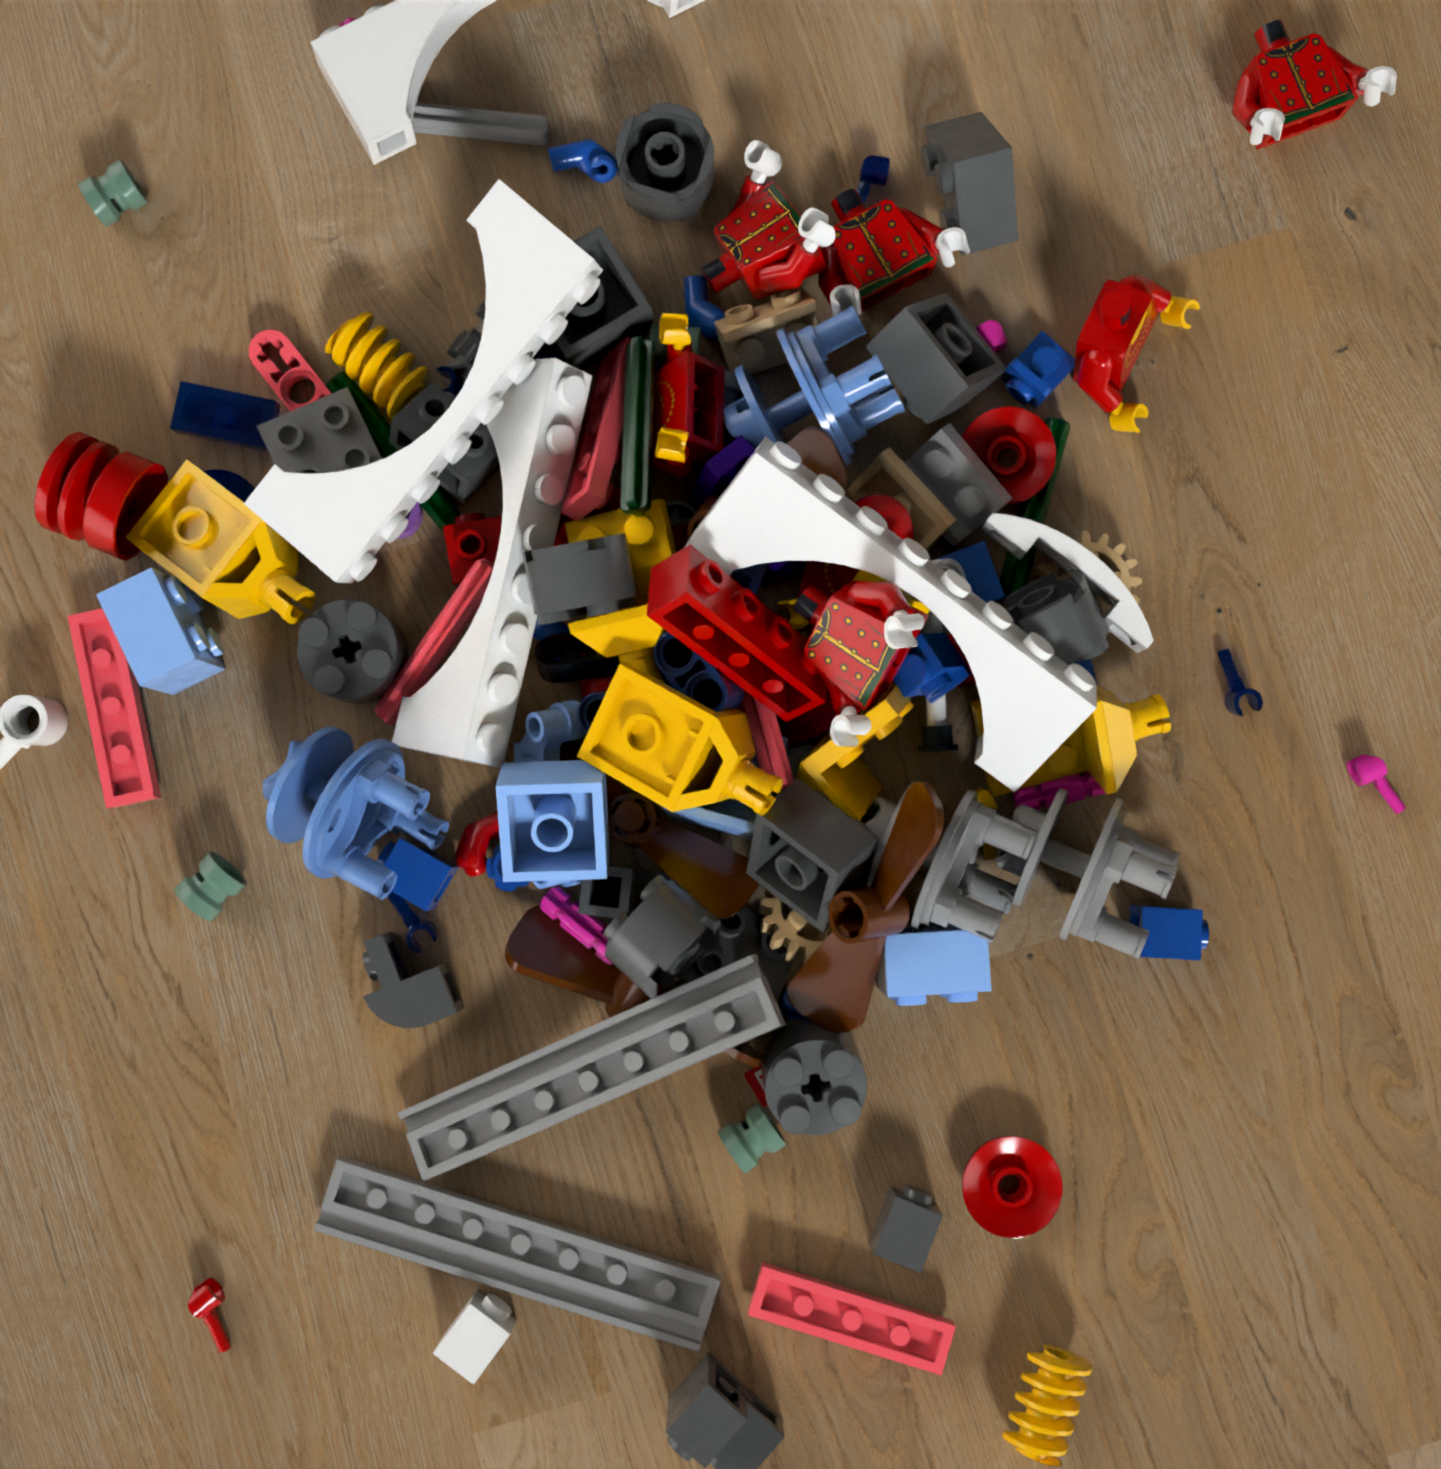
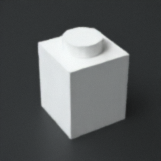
(476, 1335)

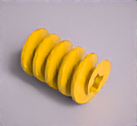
(376, 363)
(1048, 1404)

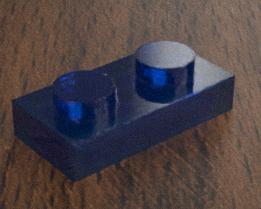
(222, 415)

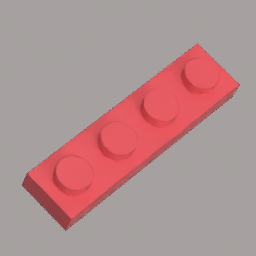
(600, 437)
(113, 712)
(851, 1318)

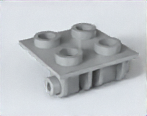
(321, 436)

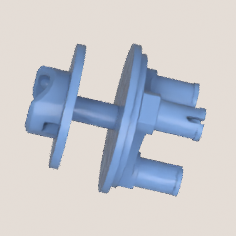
(827, 396)
(345, 805)

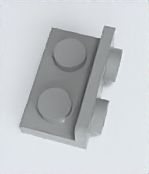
(958, 482)

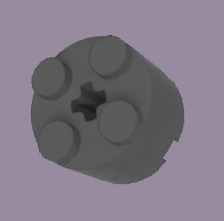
(645, 145)
(580, 578)
(1062, 614)
(328, 637)
(659, 935)
(818, 1102)

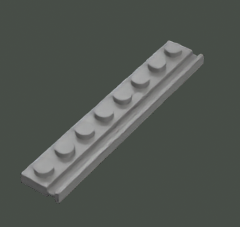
(592, 1067)
(518, 1253)

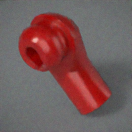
(474, 844)

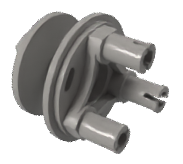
(1115, 857)
(954, 869)

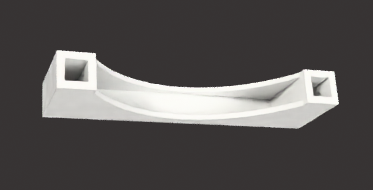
(384, 58)
(530, 288)
(789, 513)
(474, 696)

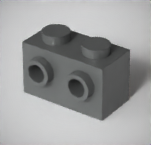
(473, 468)

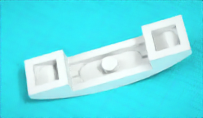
(1123, 616)

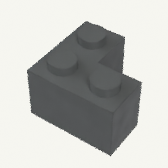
(976, 177)
(720, 1420)

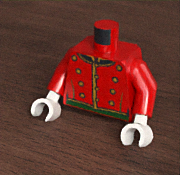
(1301, 86)
(765, 236)
(881, 252)
(858, 647)

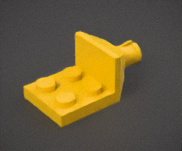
(221, 548)
(628, 631)
(1099, 745)
(675, 746)
(840, 771)

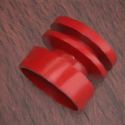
(96, 493)

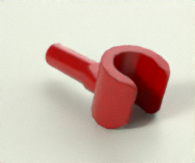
(202, 1304)

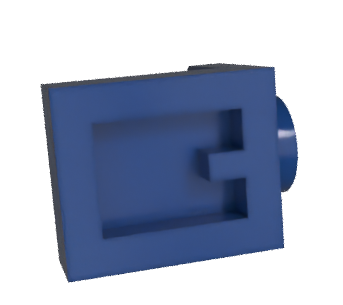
(1037, 371)

